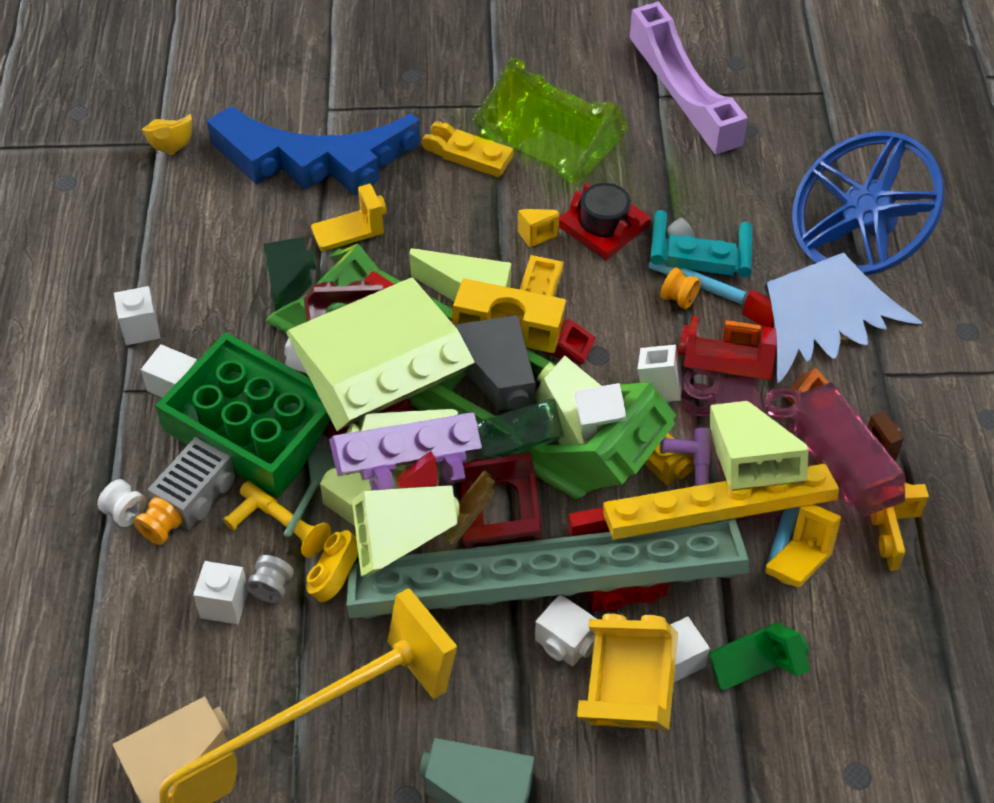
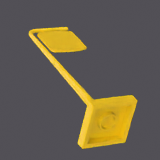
(416, 643)

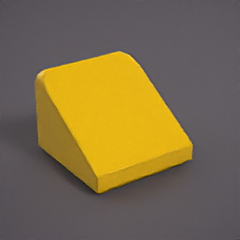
(537, 225)

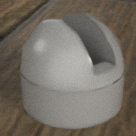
(681, 228)

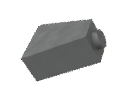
(500, 361)

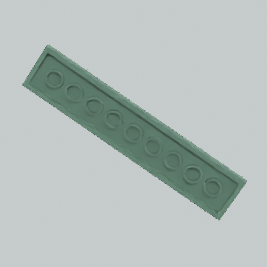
(550, 568)

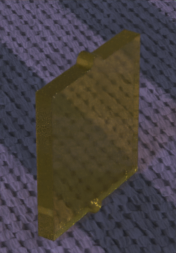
(471, 506)

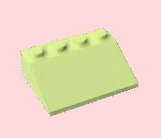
(379, 351)

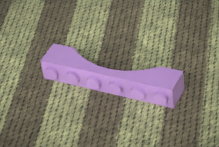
(713, 115)

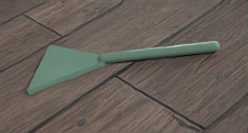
(318, 463)

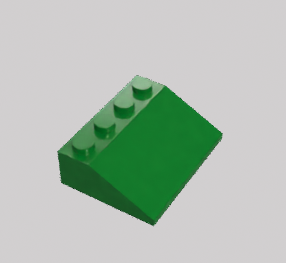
(249, 410)

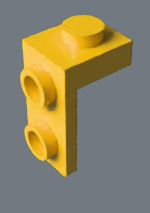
(354, 225)
(890, 538)
(809, 548)

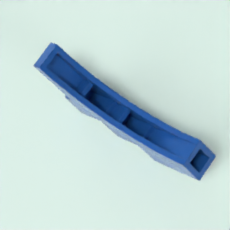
(309, 159)

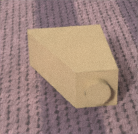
(169, 745)

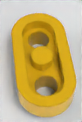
(333, 566)

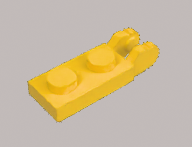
(467, 149)

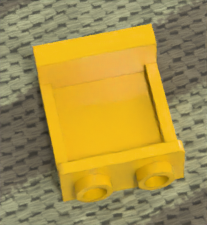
(631, 673)

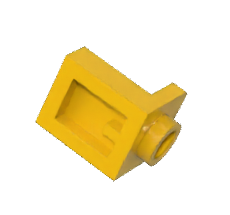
(670, 465)

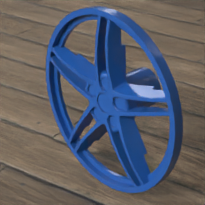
(869, 205)

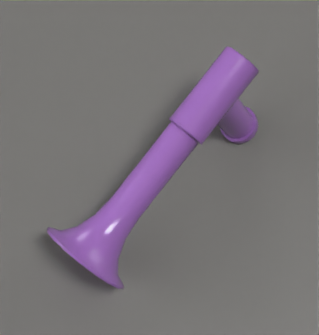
(699, 447)

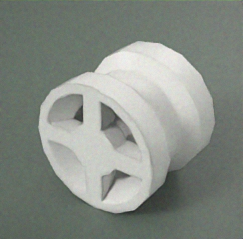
(121, 502)

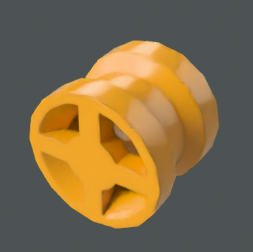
(680, 288)
(158, 521)

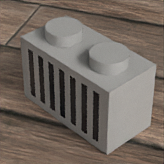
(194, 481)

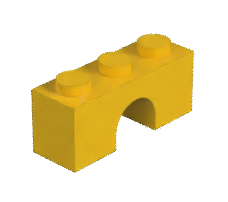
(537, 313)

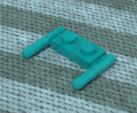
(699, 253)

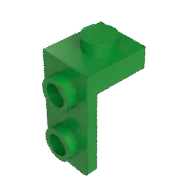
(758, 653)

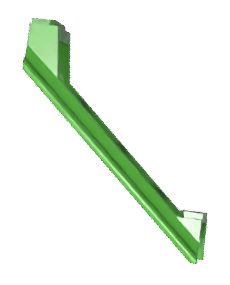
(574, 469)

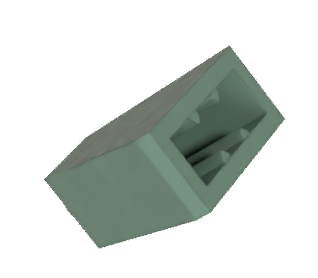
(475, 774)

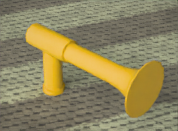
(311, 536)

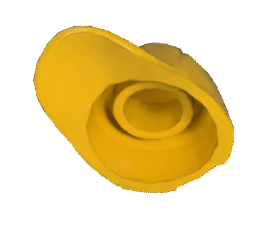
(169, 135)

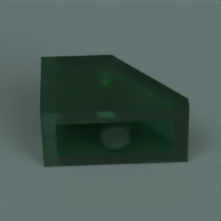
(289, 269)

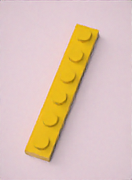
(714, 503)

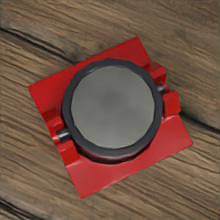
(605, 218)

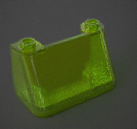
(549, 122)

